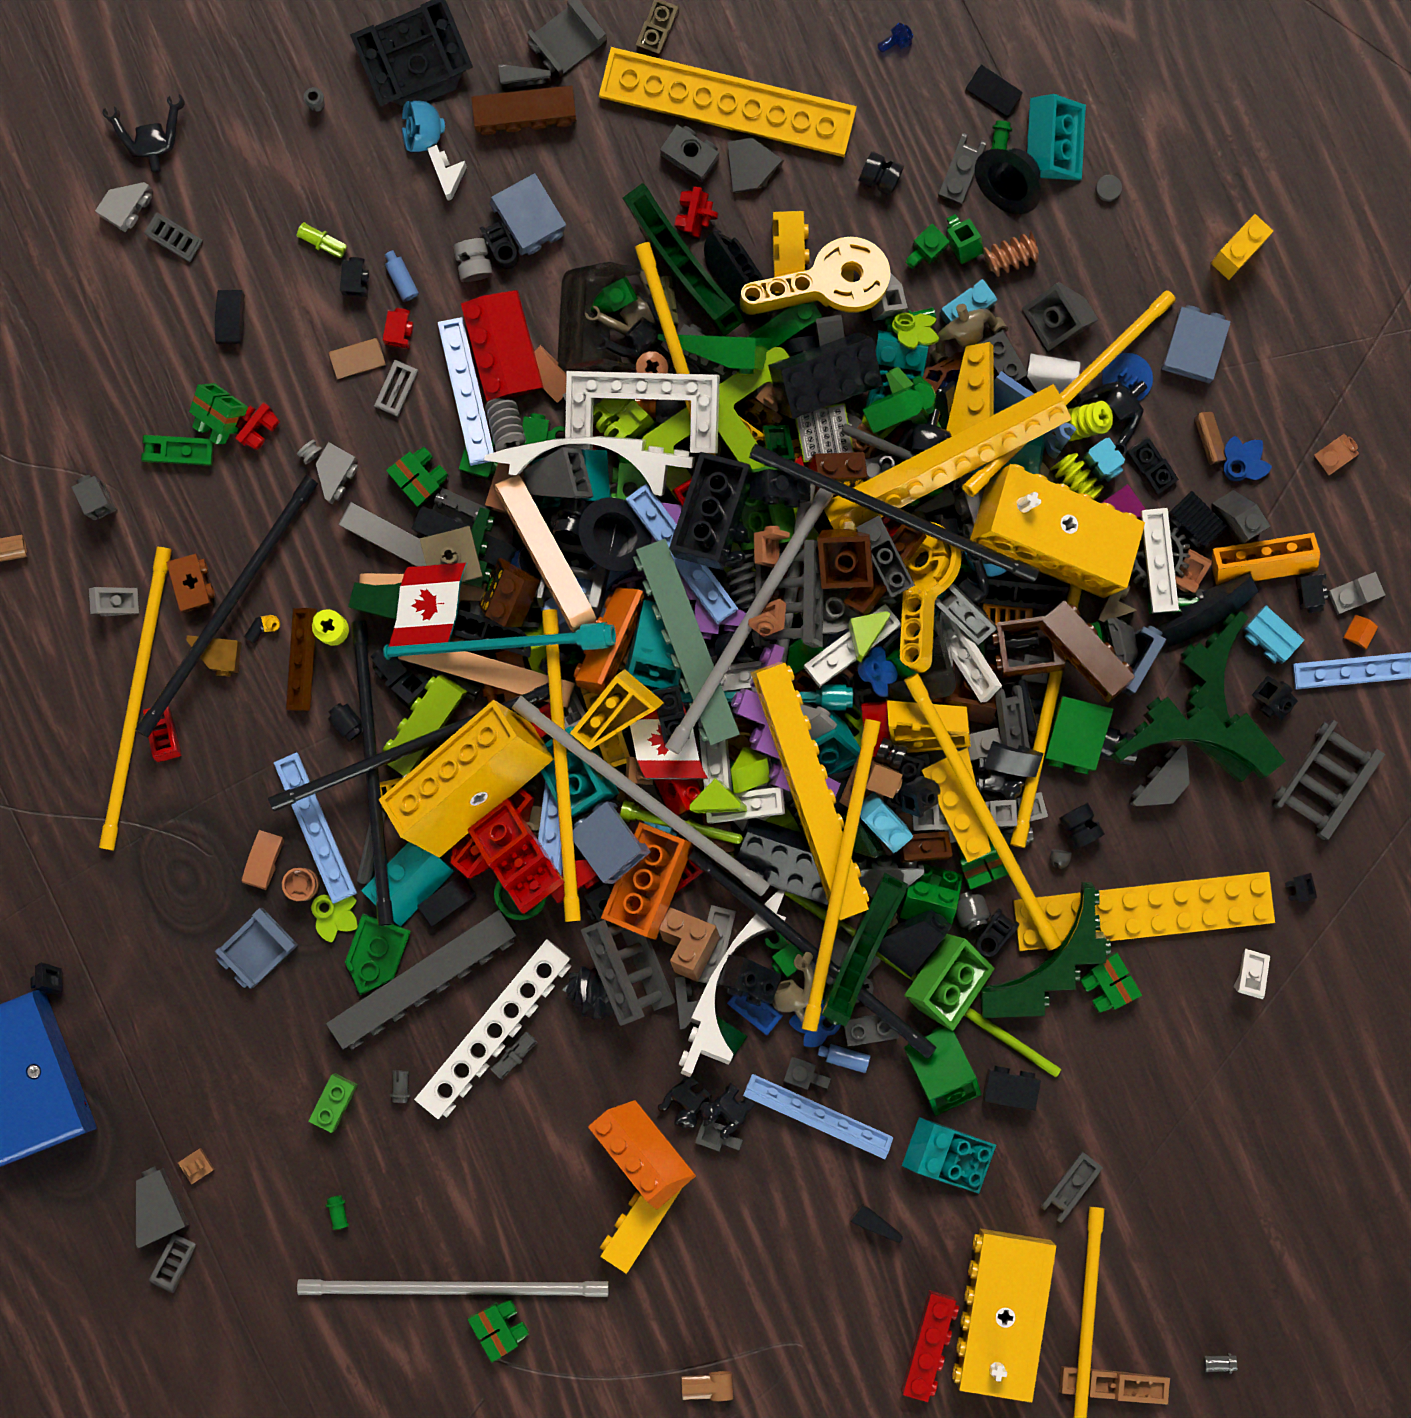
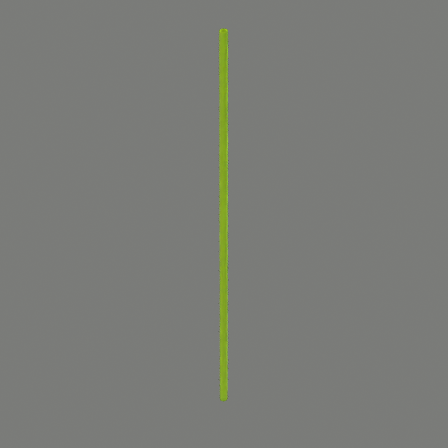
(970, 1013)

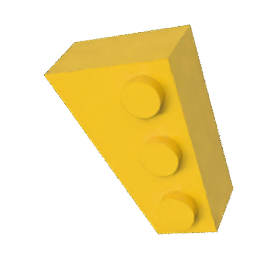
(789, 244)
(615, 709)
(912, 730)

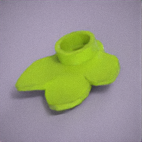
(915, 330)
(337, 918)

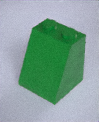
(1077, 734)
(946, 1073)

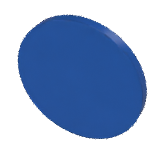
(1129, 370)

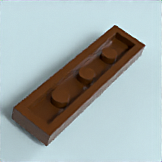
(865, 598)
(301, 660)

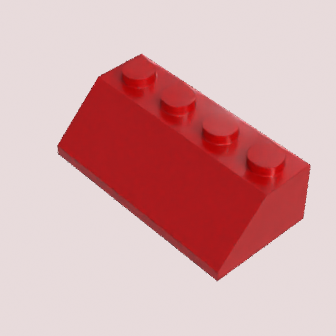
(502, 345)

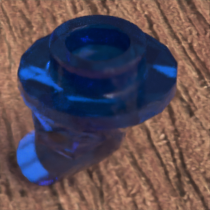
(901, 35)

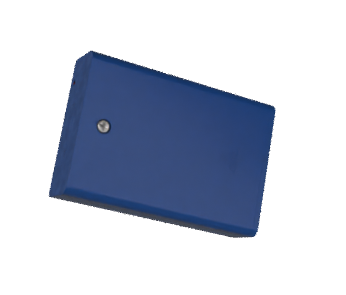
(38, 1081)

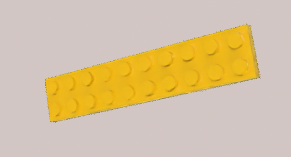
(727, 102)
(1158, 909)

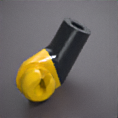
(262, 624)

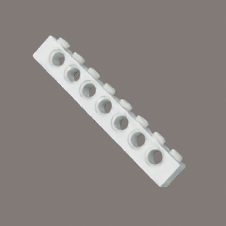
(430, 1096)

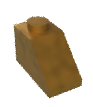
(220, 655)

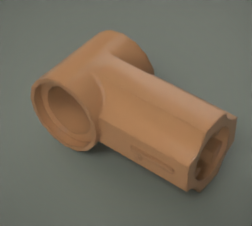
(12, 548)
(715, 1386)

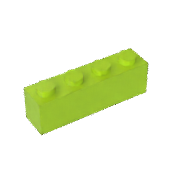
(427, 716)

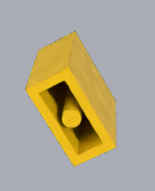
(1241, 246)

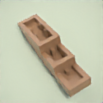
(1118, 1385)

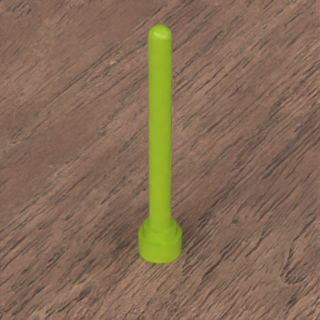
(630, 812)

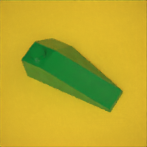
(732, 352)

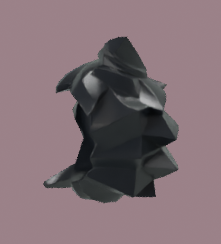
(588, 993)

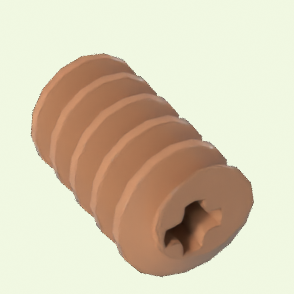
(1011, 254)
(651, 360)

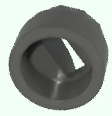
(1060, 858)

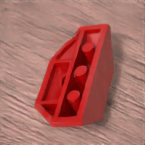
(466, 854)

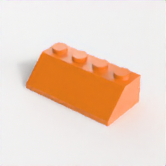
(602, 664)
(647, 889)
(642, 1152)

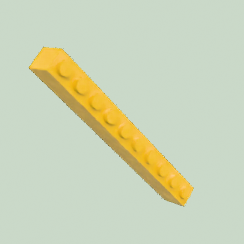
(954, 457)
(807, 780)

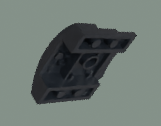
(413, 55)

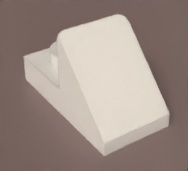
(450, 176)
(1253, 974)

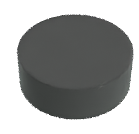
(1108, 188)

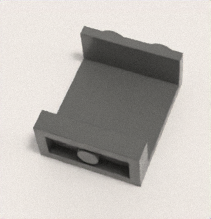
(567, 38)

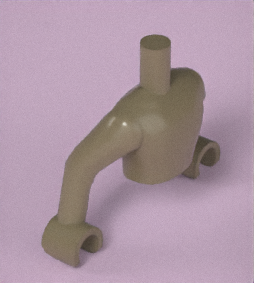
(630, 313)
(966, 329)
(790, 996)

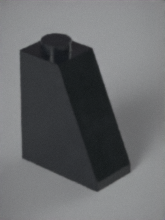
(913, 940)

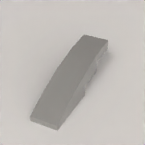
(383, 534)

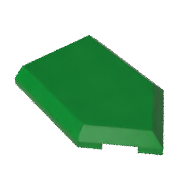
(375, 953)

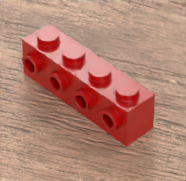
(928, 1346)

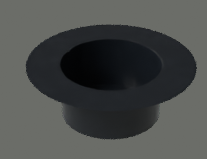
(993, 175)
(597, 532)

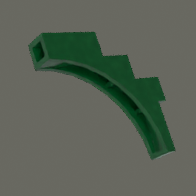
(681, 262)
(383, 599)
(1209, 668)
(1240, 737)
(1081, 946)
(862, 949)

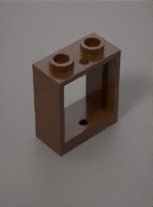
(1017, 626)

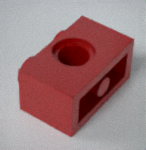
(678, 793)

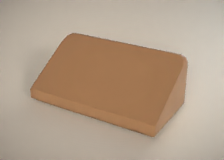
(357, 358)
(1210, 437)

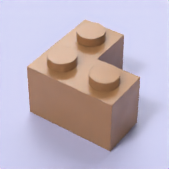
(881, 780)
(693, 939)

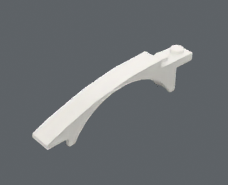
(651, 462)
(707, 1037)

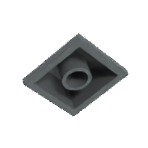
(1059, 315)

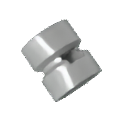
(473, 261)

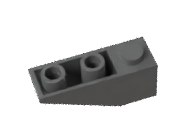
(886, 557)

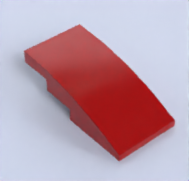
(515, 856)

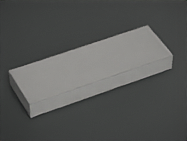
(723, 920)

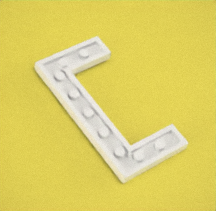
(699, 388)
(717, 763)

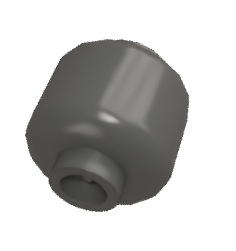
(972, 911)

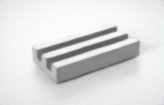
(388, 407)

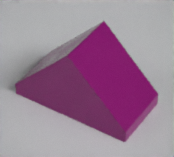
(1126, 501)

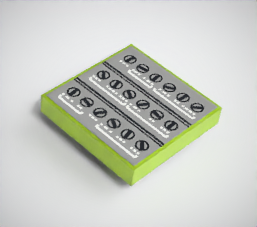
(822, 433)

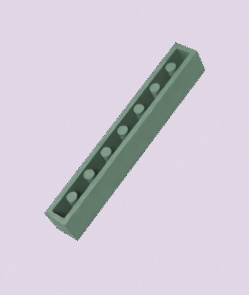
(685, 636)

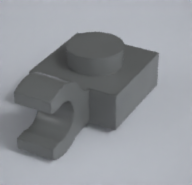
(1028, 660)
(802, 1073)
(710, 1137)

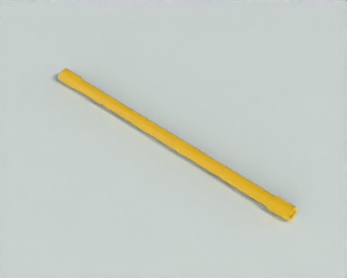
(648, 265)
(1155, 310)
(868, 742)
(110, 828)
(1021, 831)
(571, 898)
(1043, 926)
(1095, 1229)

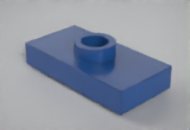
(761, 1016)

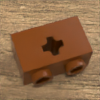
(180, 573)

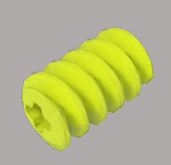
(1090, 420)
(1076, 477)
(330, 617)

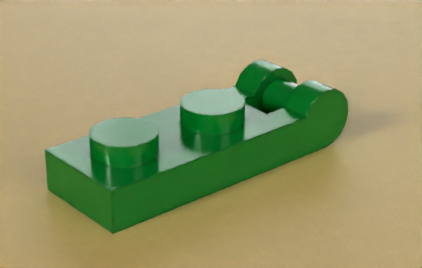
(178, 450)

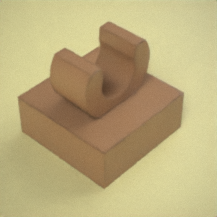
(768, 397)
(634, 772)
(196, 1166)

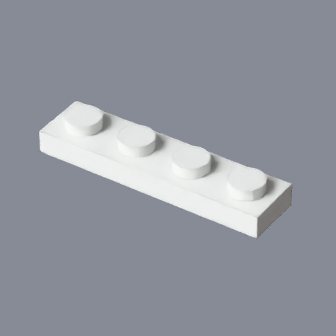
(1159, 560)
(842, 652)
(971, 662)

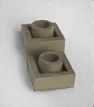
(657, 26)

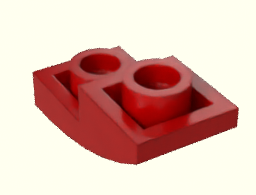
(878, 712)

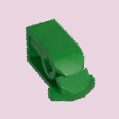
(901, 405)

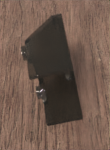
(576, 333)
(938, 679)

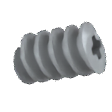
(505, 423)

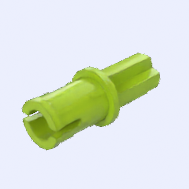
(321, 240)

